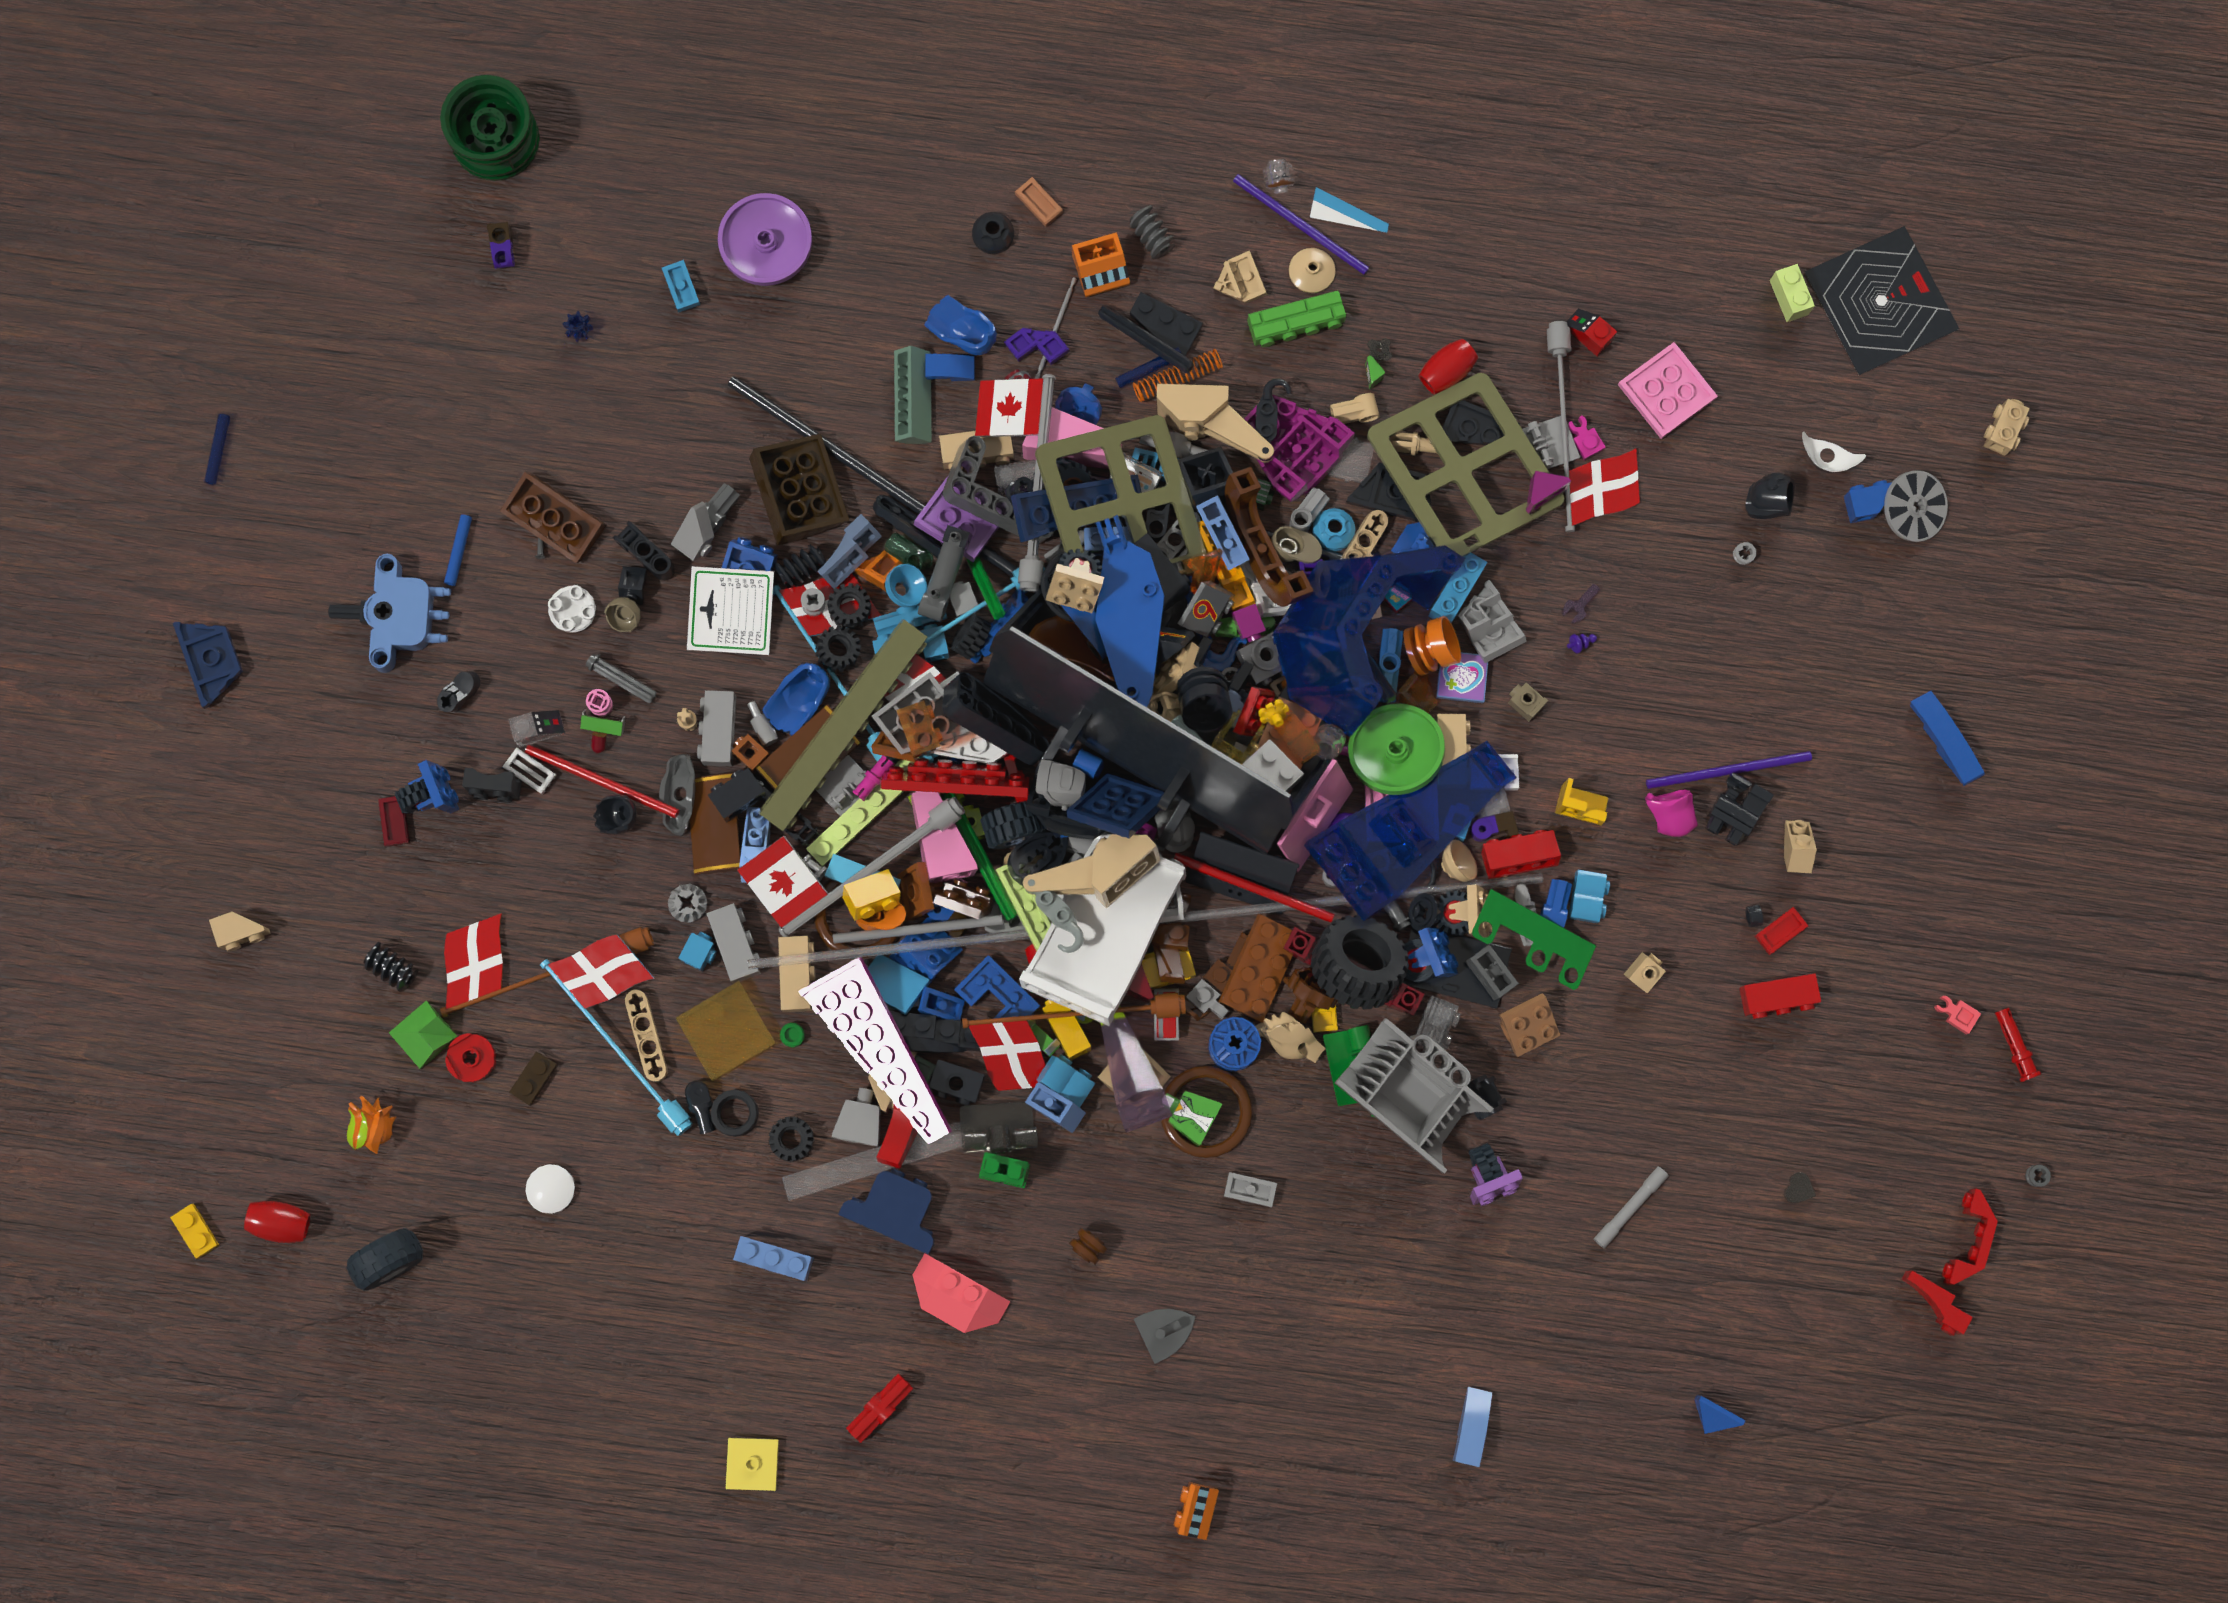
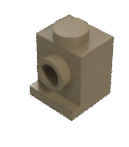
(1526, 709)

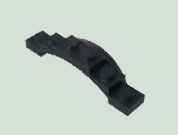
(934, 1035)

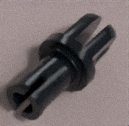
(700, 1102)

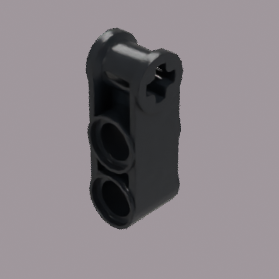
(633, 541)

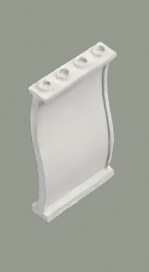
(1113, 944)

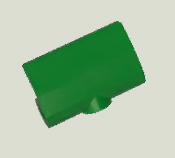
(1341, 1051)

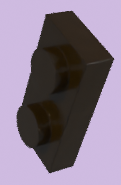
(533, 1078)

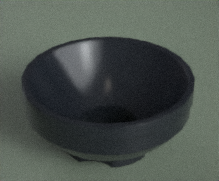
(996, 242)

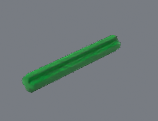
(986, 588)

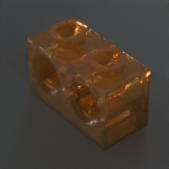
(914, 730)

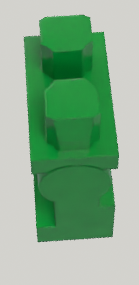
(1004, 1169)

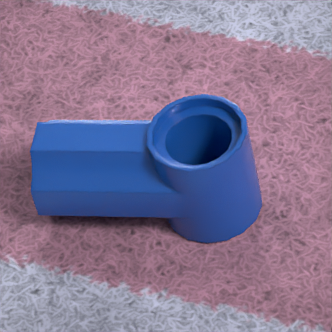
(1557, 902)

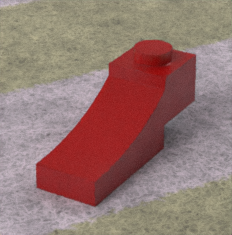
(897, 1140)
(1948, 1316)

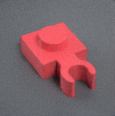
(1960, 1015)

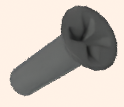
(540, 549)

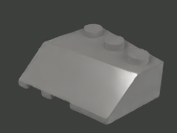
(932, 693)

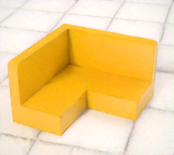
(1581, 804)

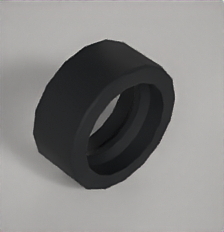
(716, 1116)

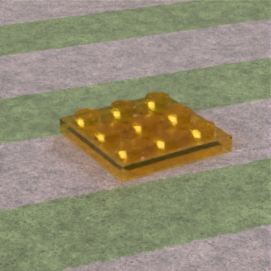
(725, 1031)

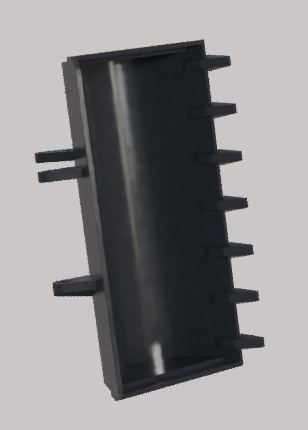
(1142, 740)

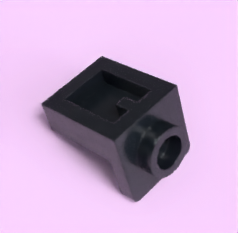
(632, 583)

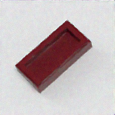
(393, 822)

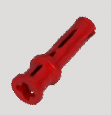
(2021, 1056)

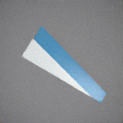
(1336, 210)

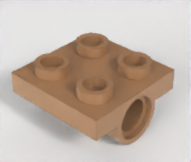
(1529, 1025)

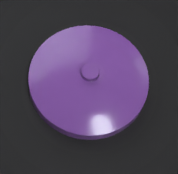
(765, 239)

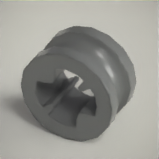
(2030, 1175)

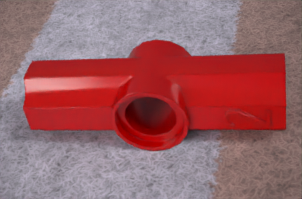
(879, 1408)

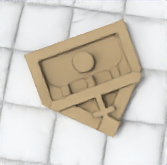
(1241, 279)

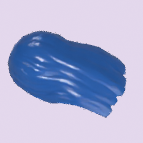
(961, 326)
(797, 698)

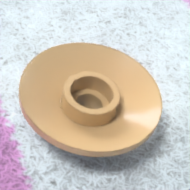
(1309, 280)

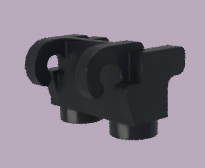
(1487, 1090)

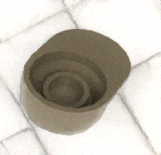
(1296, 545)

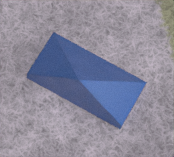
(1715, 1417)

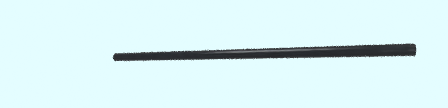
(853, 463)

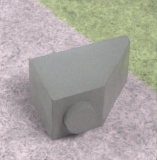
(695, 533)

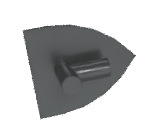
(1164, 1331)

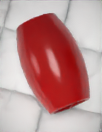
(1448, 366)
(277, 1221)

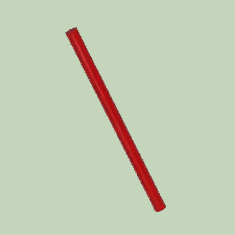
(602, 781)
(1255, 888)

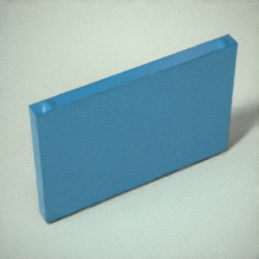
(896, 983)

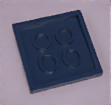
(1116, 806)

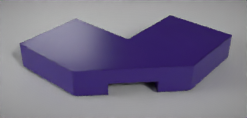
(1028, 340)

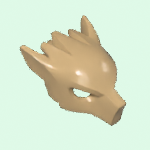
(1287, 1034)

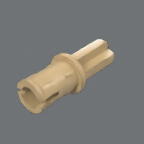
(687, 719)

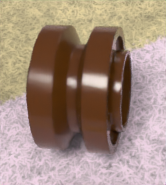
(1088, 1246)

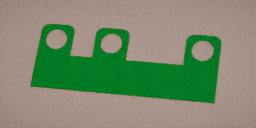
(1543, 932)

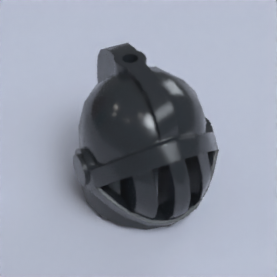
(1770, 497)

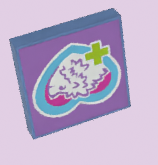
(1463, 680)

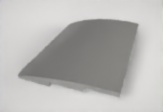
(1490, 624)

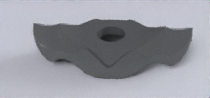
(678, 775)

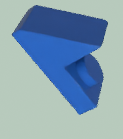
(940, 1004)

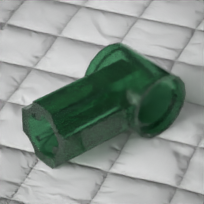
(908, 552)

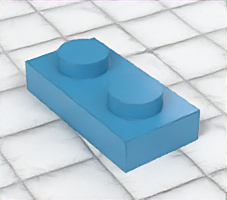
(680, 286)

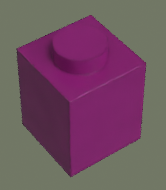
(1248, 623)

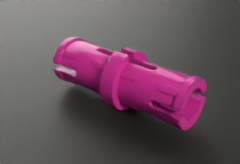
(872, 778)

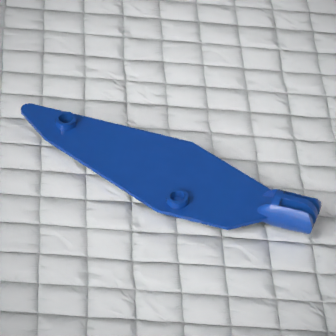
(1129, 613)

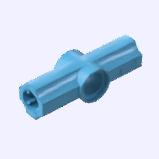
(887, 623)
(1391, 651)

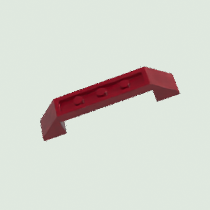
(1302, 945)

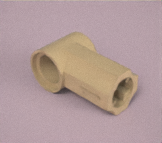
(1360, 409)

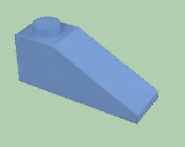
(1223, 532)

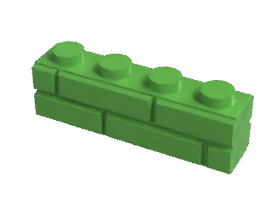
(1296, 318)

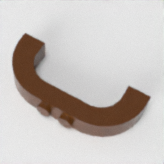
(1241, 506)

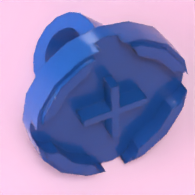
(1080, 403)

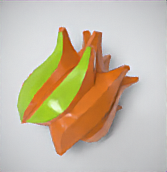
(369, 1125)

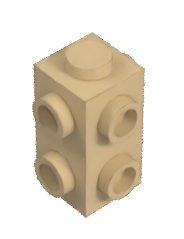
(2008, 422)

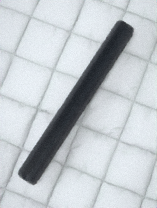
(1146, 339)

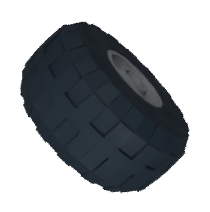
(384, 1259)

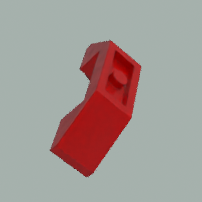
(1976, 1206)

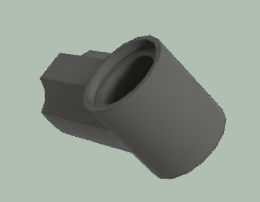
(720, 505)

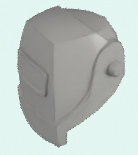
(1060, 783)

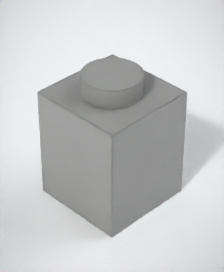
(962, 598)

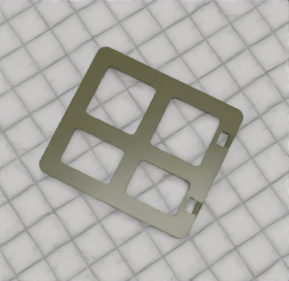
(1459, 468)
(1128, 502)

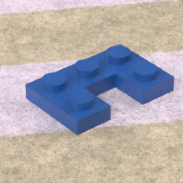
(992, 977)

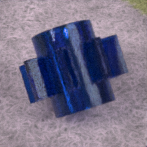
(573, 321)

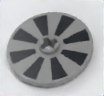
(1931, 502)

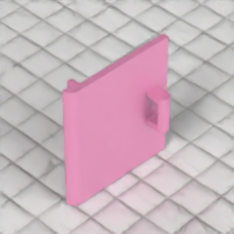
(1315, 813)

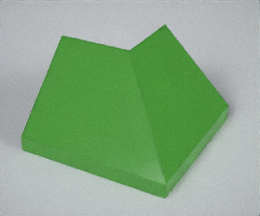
(423, 1034)

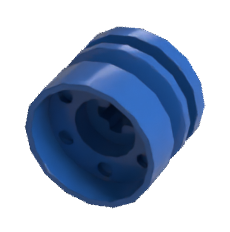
(1229, 1057)

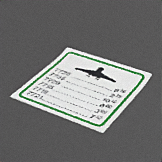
(730, 610)

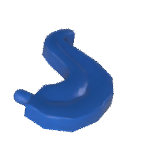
(1226, 659)

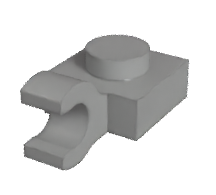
(1205, 998)

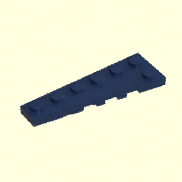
(1034, 510)

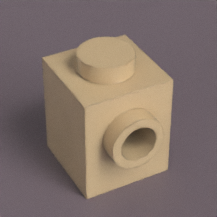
(1645, 971)

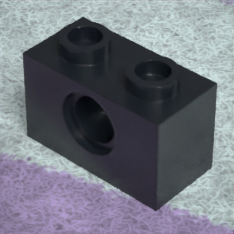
(945, 1072)

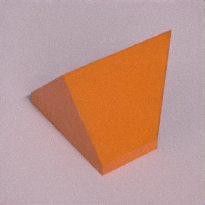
(877, 568)

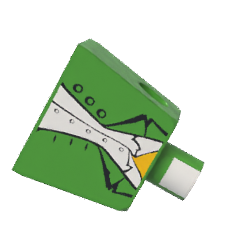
(1192, 1115)

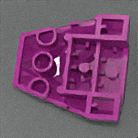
(1303, 449)

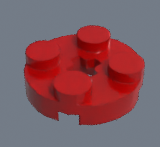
(483, 1063)

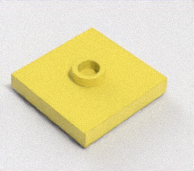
(752, 1464)

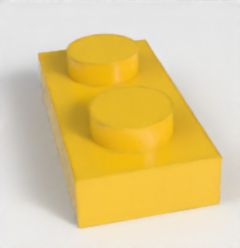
(194, 1231)

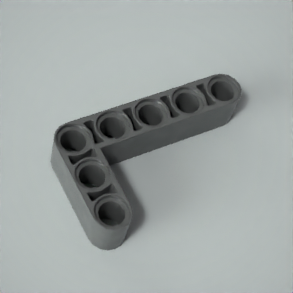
(970, 490)

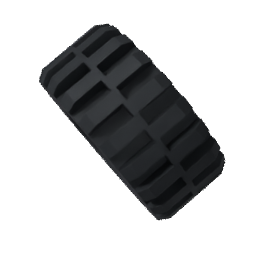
(1346, 980)

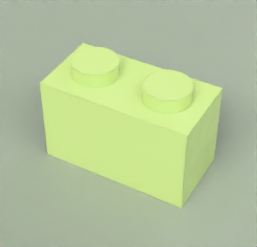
(1792, 293)

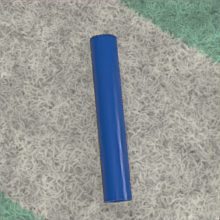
(458, 550)

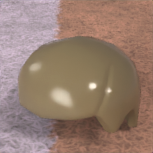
(623, 614)

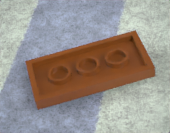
(1258, 969)

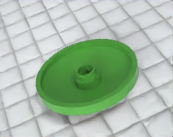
(1397, 749)

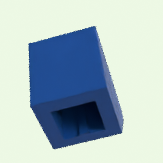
(1865, 502)

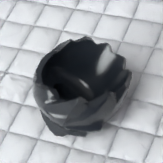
(615, 814)

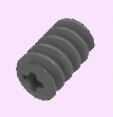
(1151, 233)

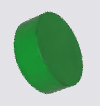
(792, 1035)

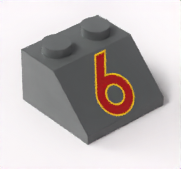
(1207, 609)

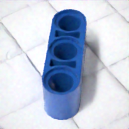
(1089, 764)

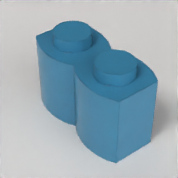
(1588, 896)
(1065, 1080)

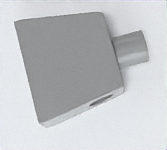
(859, 1120)

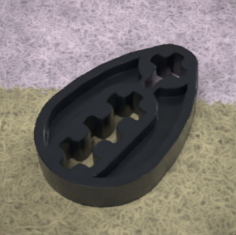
(1033, 846)

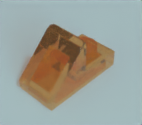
(1204, 567)

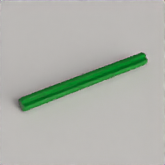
(984, 864)

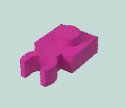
(1587, 441)

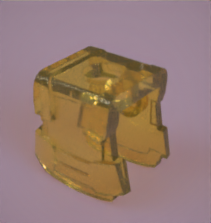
(1229, 750)

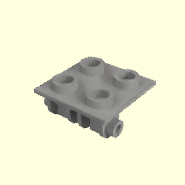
(1548, 443)
(840, 784)

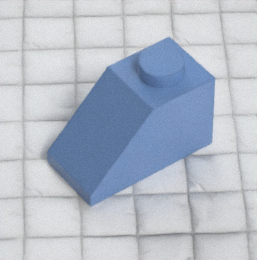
(1055, 1107)

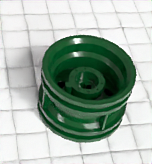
(474, 97)

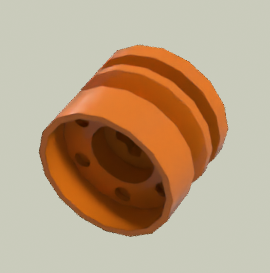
(1432, 645)

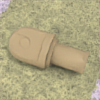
(1411, 443)

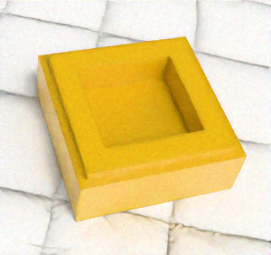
(1324, 1020)

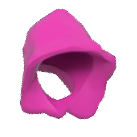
(1673, 812)

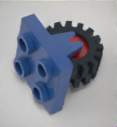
(428, 791)

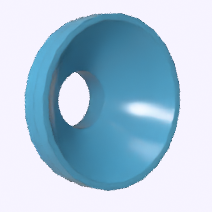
(1328, 539)
(911, 579)

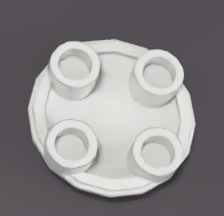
(571, 609)
(550, 1188)

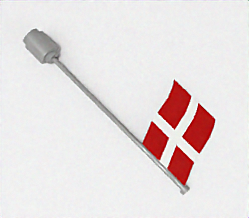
(1600, 485)

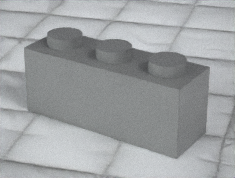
(717, 728)
(733, 942)

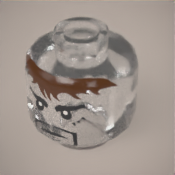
(1278, 176)
(1330, 740)

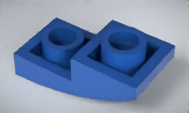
(950, 367)

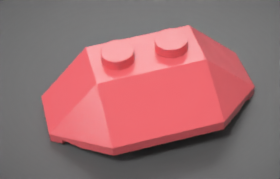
(956, 1297)

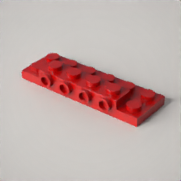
(956, 778)

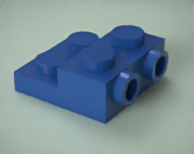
(744, 556)

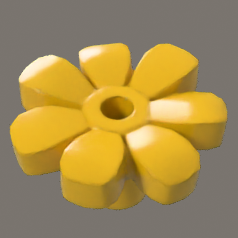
(1274, 713)

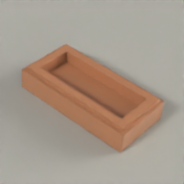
(1039, 202)

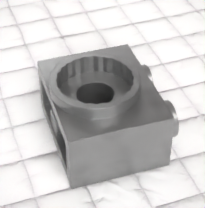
(1262, 669)

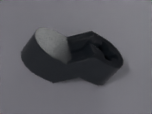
(458, 691)

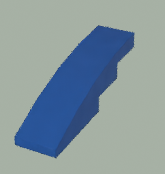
(1947, 737)

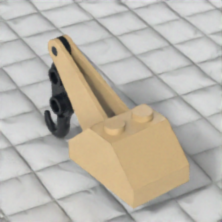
(1205, 411)

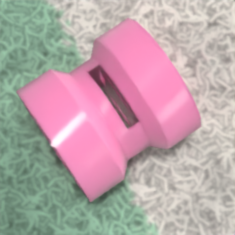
(601, 707)

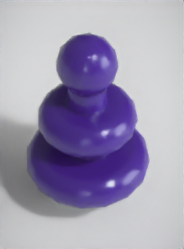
(1577, 642)

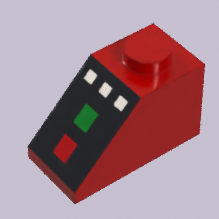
(1591, 330)

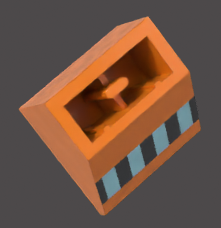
(1100, 264)
(1196, 1510)

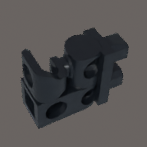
(1736, 816)

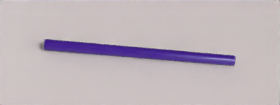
(1301, 224)
(1727, 770)

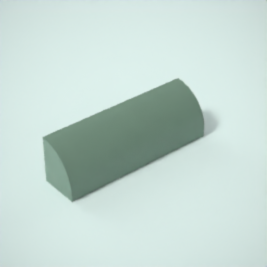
(912, 396)

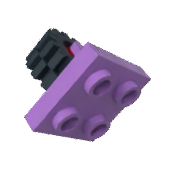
(1491, 1176)

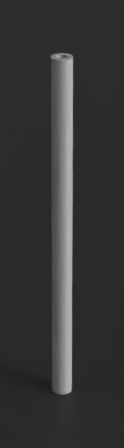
(918, 929)

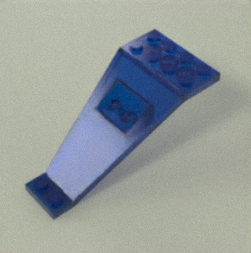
(1396, 838)

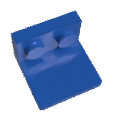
(926, 962)

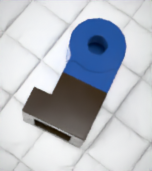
(942, 914)

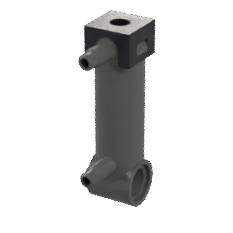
(935, 599)

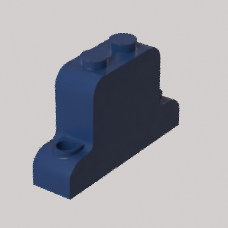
(894, 1209)

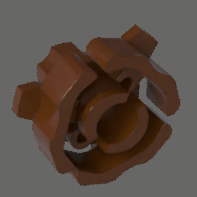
(1307, 993)

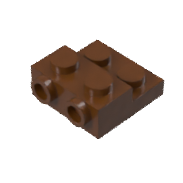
(965, 899)

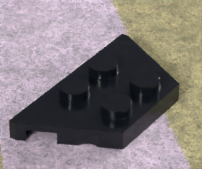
(1381, 493)

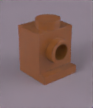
(745, 744)

